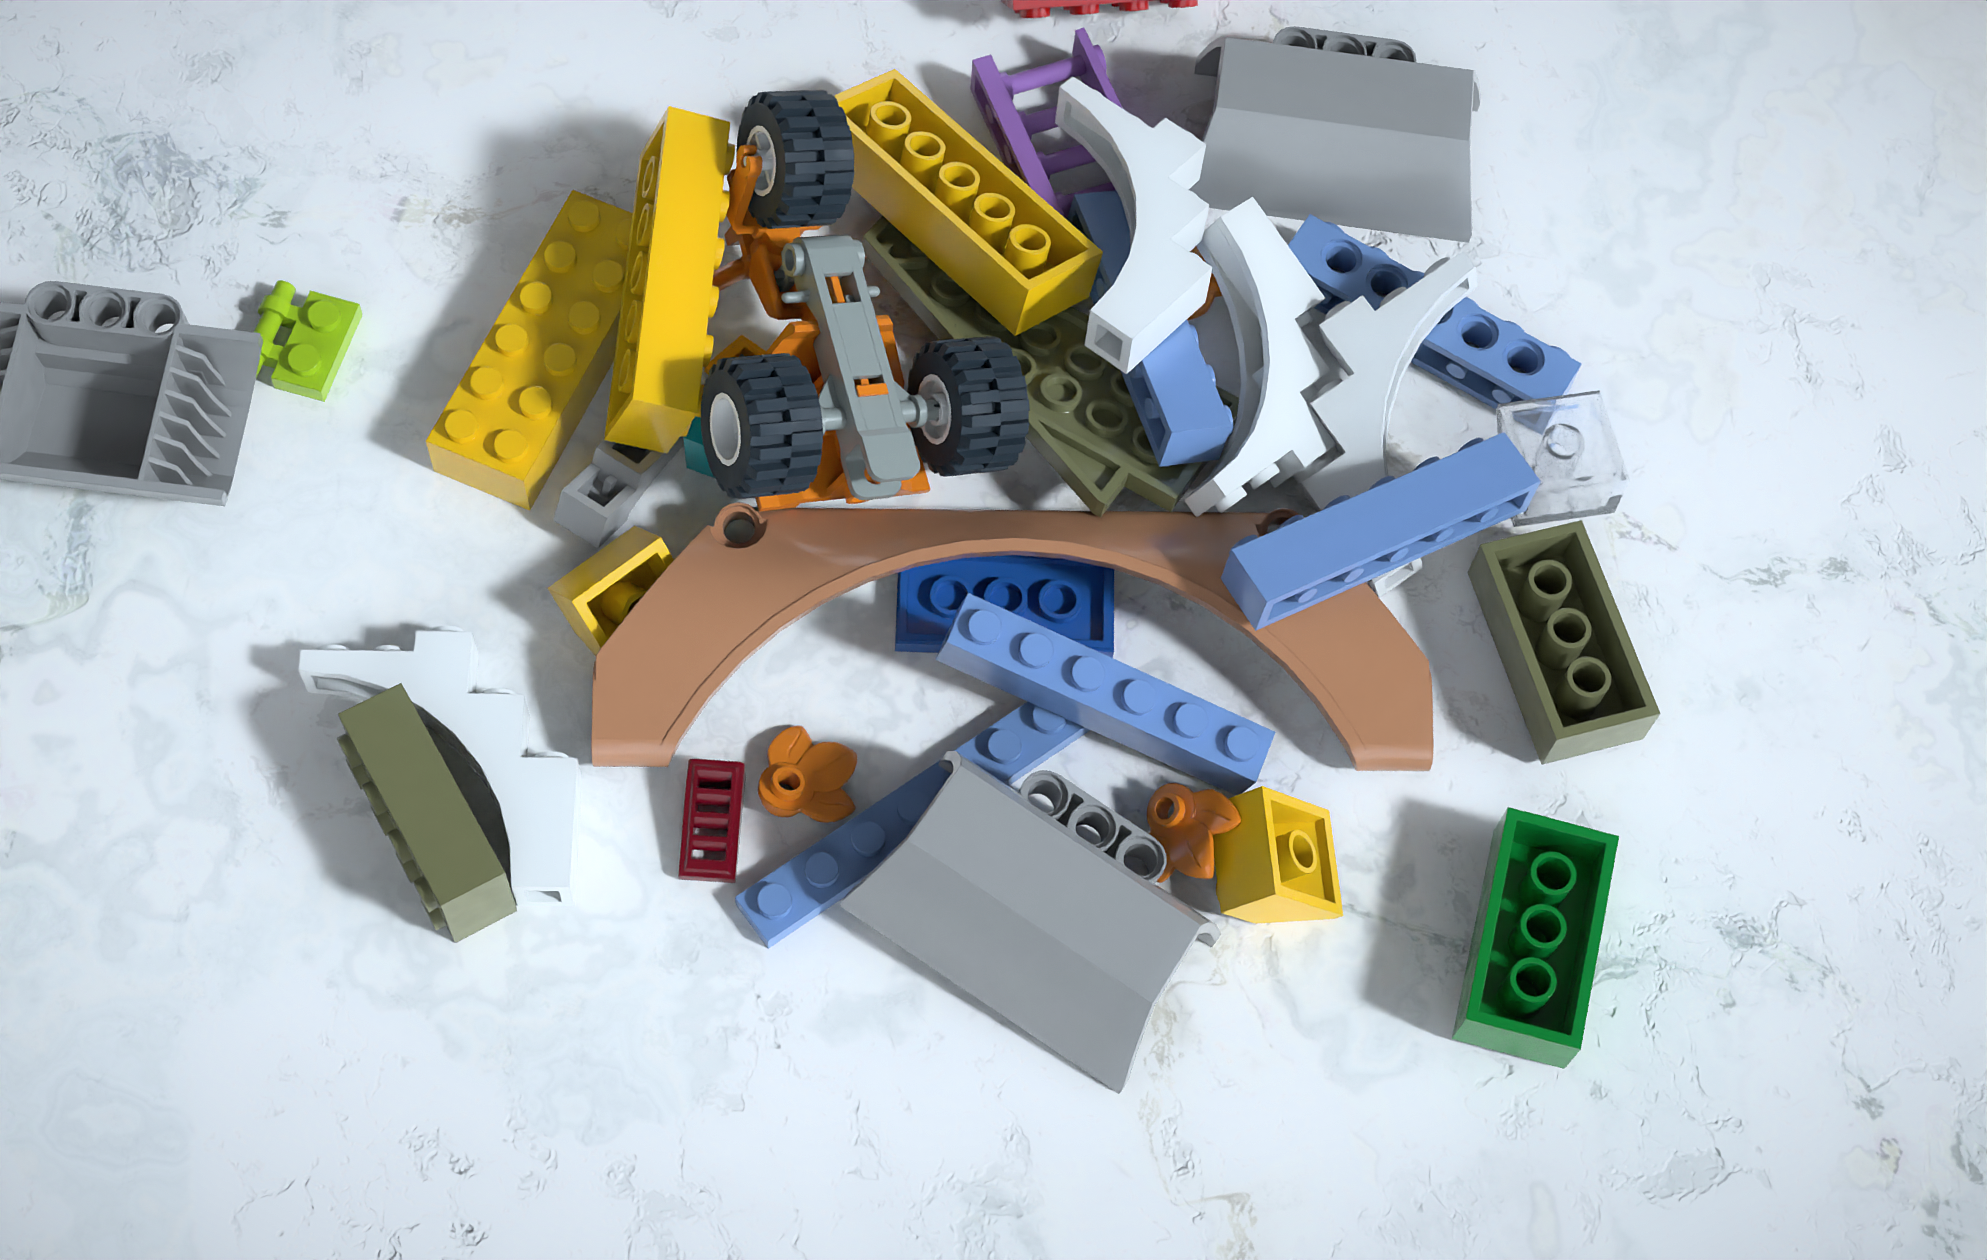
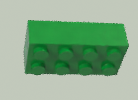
(1536, 938)

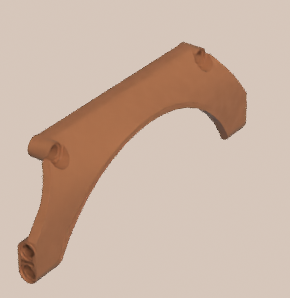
(733, 598)

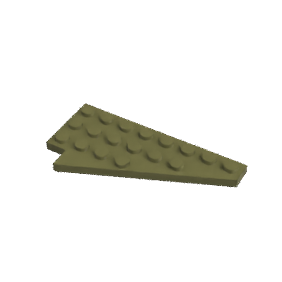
(1076, 398)

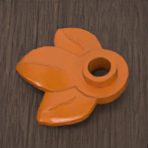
(814, 773)
(1190, 828)

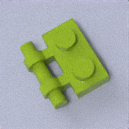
(317, 339)

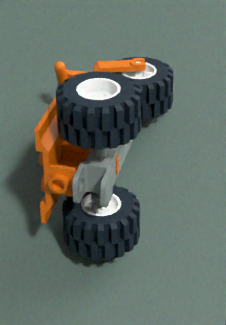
(828, 396)

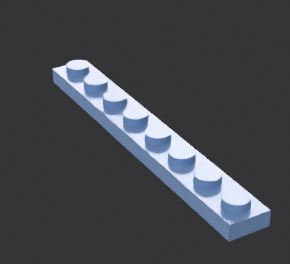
(848, 854)

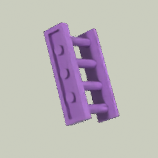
(1014, 129)

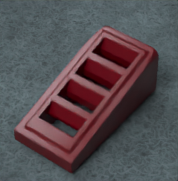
(712, 774)

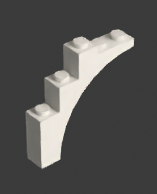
(1152, 176)
(1268, 308)
(1375, 354)
(491, 731)

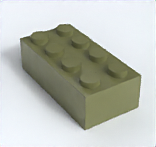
(1562, 642)
(424, 814)

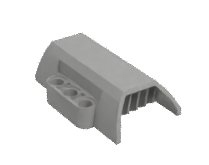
(1340, 132)
(118, 400)
(1036, 913)

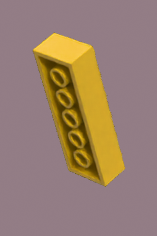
(964, 205)
(670, 281)
(539, 358)

